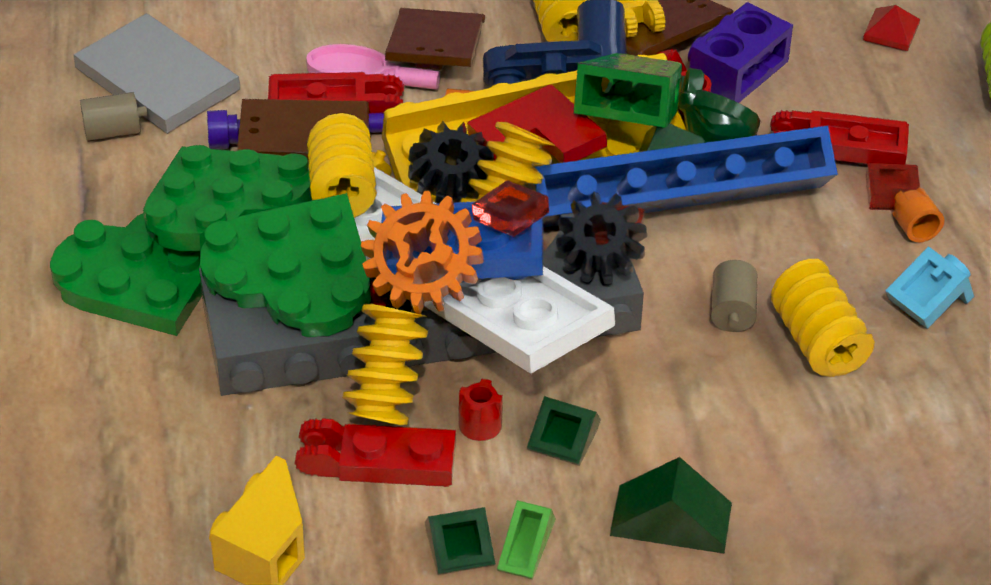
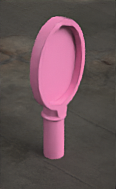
(356, 58)

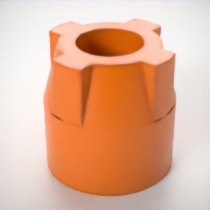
(918, 215)

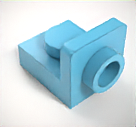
(931, 286)

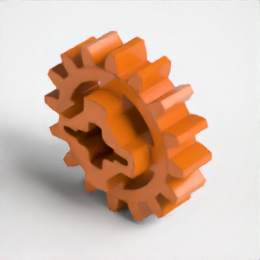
(415, 229)

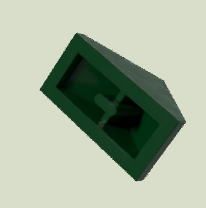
(673, 509)

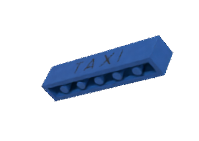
(693, 173)

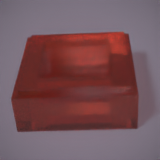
(886, 181)
(510, 208)

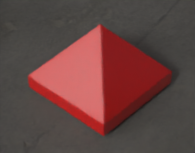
(892, 27)

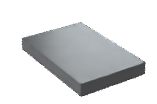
(161, 70)

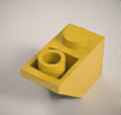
(262, 532)

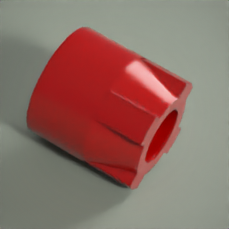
(480, 411)

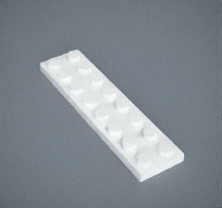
(521, 318)

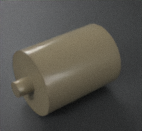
(111, 116)
(734, 296)

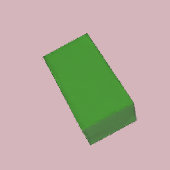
(526, 539)

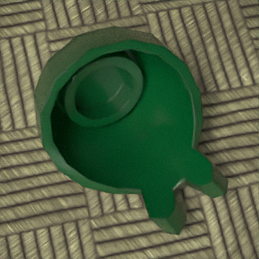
(711, 114)

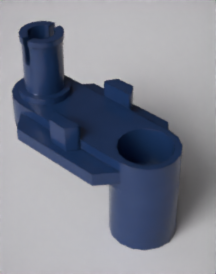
(599, 34)

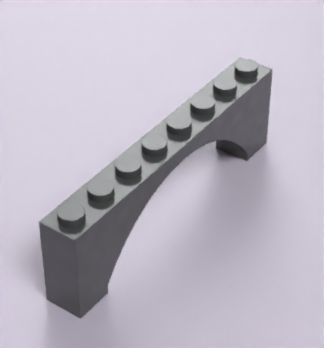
(260, 355)

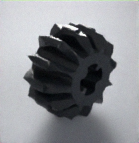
(447, 162)
(622, 235)

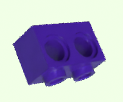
(742, 51)

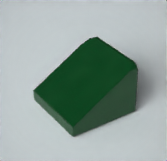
(668, 137)
(563, 431)
(460, 540)

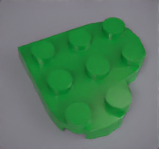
(220, 186)
(292, 261)
(127, 275)

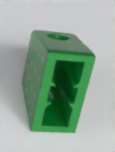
(637, 91)

